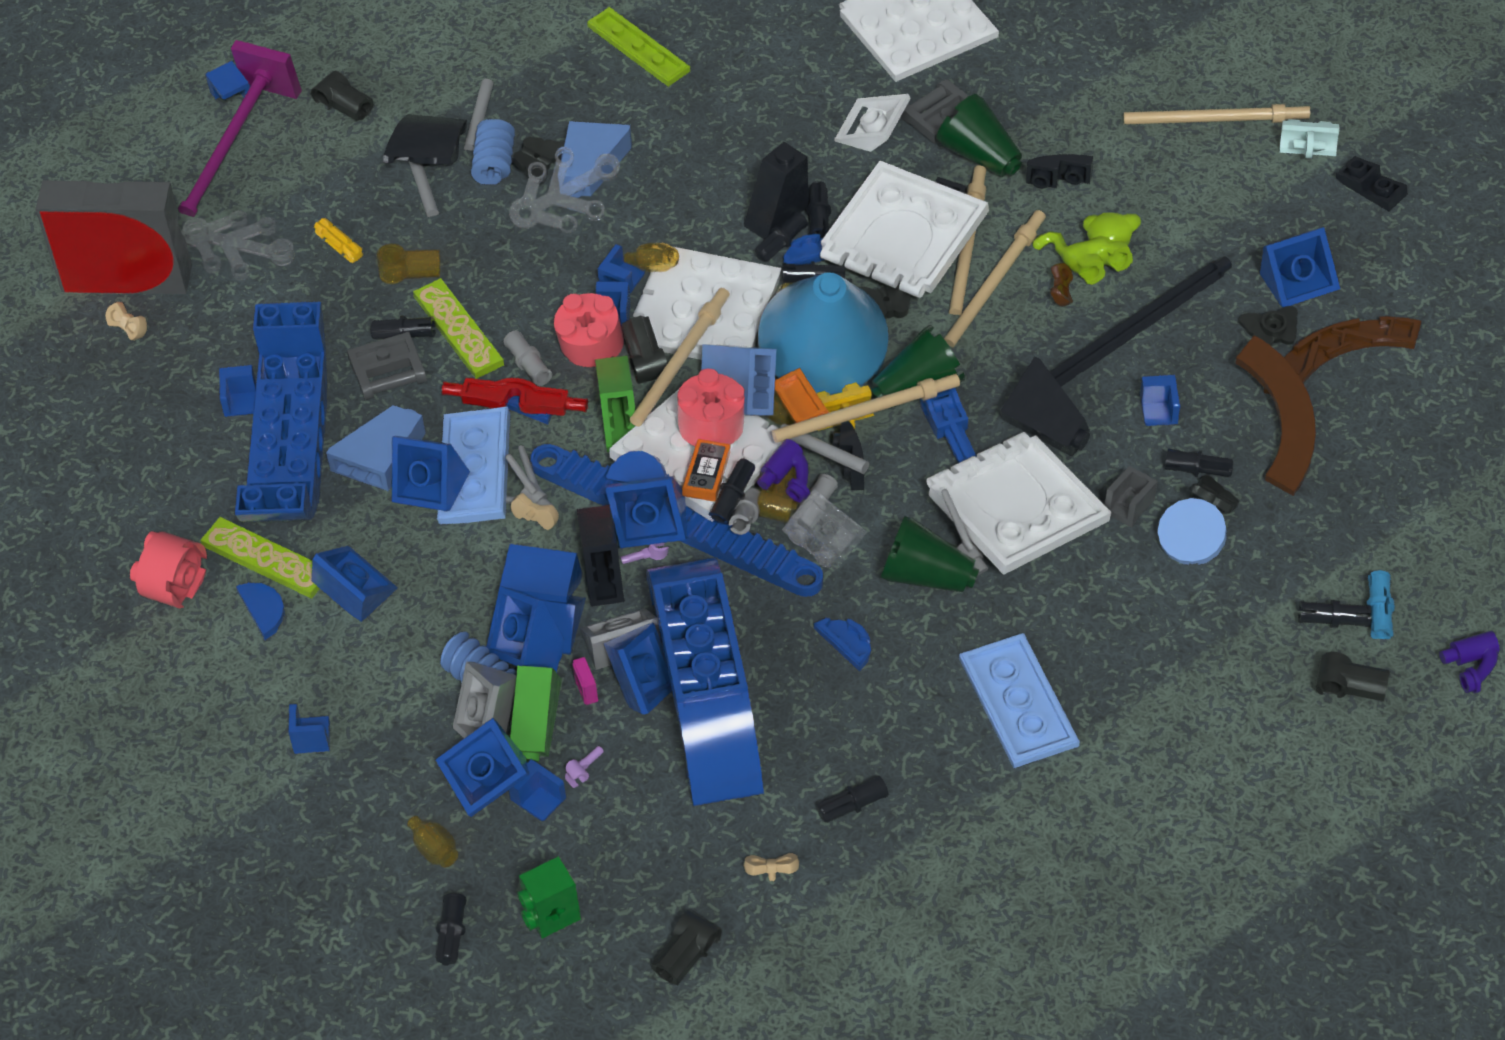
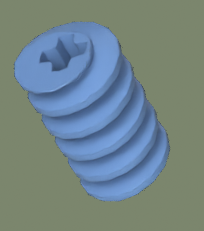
(492, 151)
(462, 649)

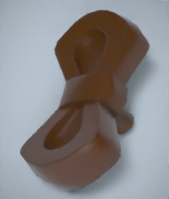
(1060, 291)

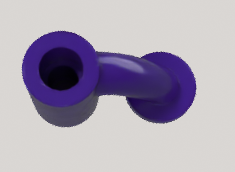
(780, 463)
(1473, 648)

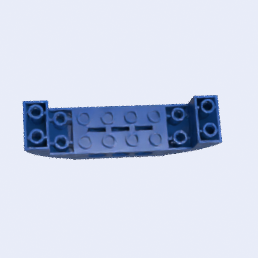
(286, 415)
(706, 681)

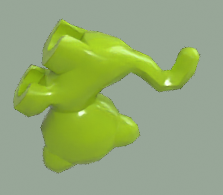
(1107, 245)

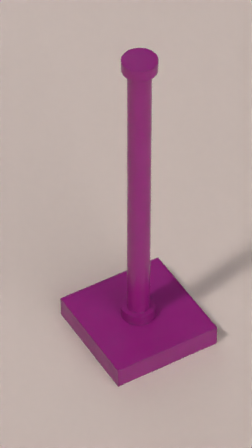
(263, 70)

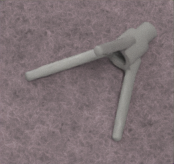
(531, 487)
(967, 545)

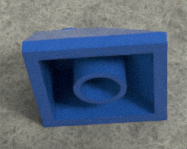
(524, 631)

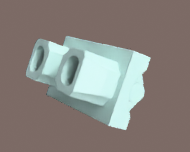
(1309, 138)

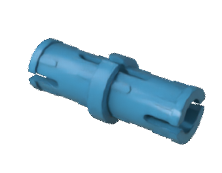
(1381, 605)

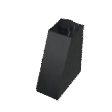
(778, 190)
(1045, 410)
(600, 555)

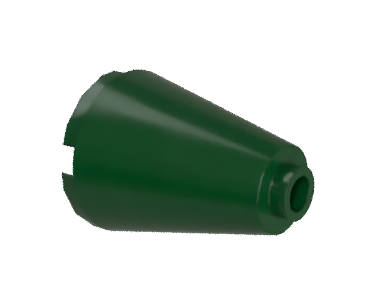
(980, 137)
(920, 360)
(927, 560)

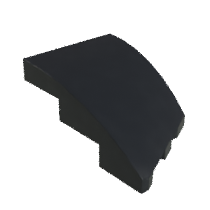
(425, 140)

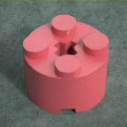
(588, 328)
(710, 408)
(169, 568)

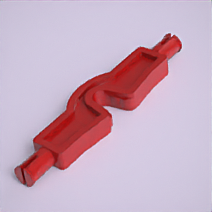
(498, 393)

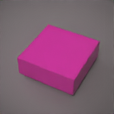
(585, 681)

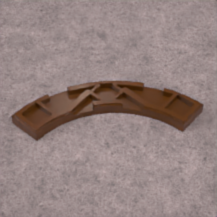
(1350, 336)
(1293, 409)

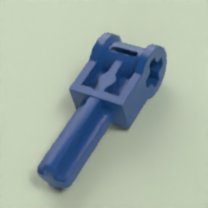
(949, 421)

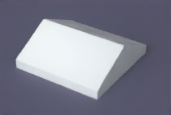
(875, 124)

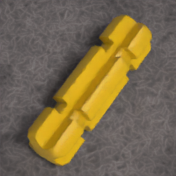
(338, 240)

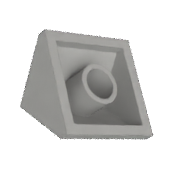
(606, 630)
(483, 696)

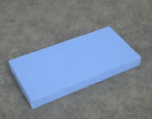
(482, 444)
(1018, 700)

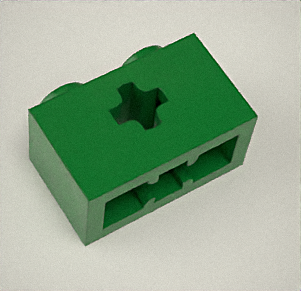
(548, 898)

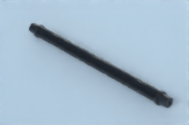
(1140, 321)

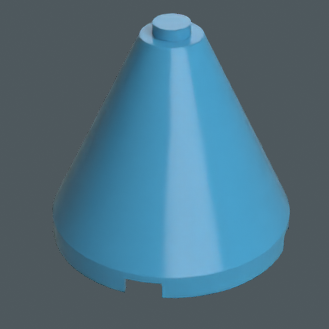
(826, 331)

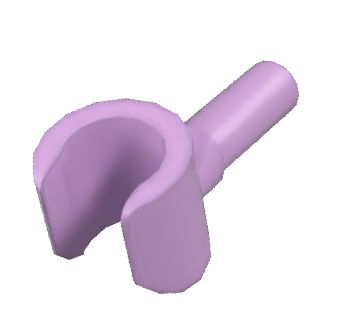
(651, 551)
(577, 769)

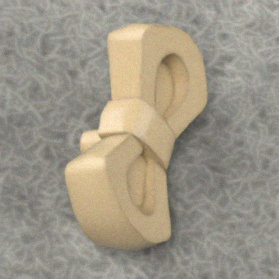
(134, 326)
(544, 514)
(785, 864)

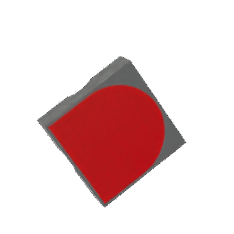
(114, 237)

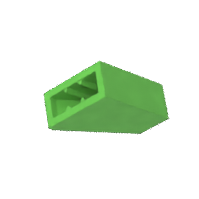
(615, 397)
(535, 710)

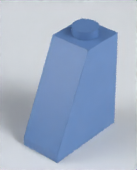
(588, 143)
(748, 366)
(368, 450)

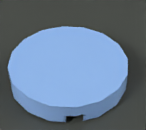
(1192, 531)

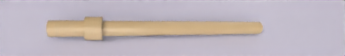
(1276, 113)
(978, 190)
(1023, 237)
(707, 316)
(925, 390)

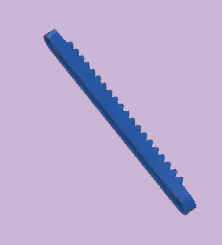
(716, 539)

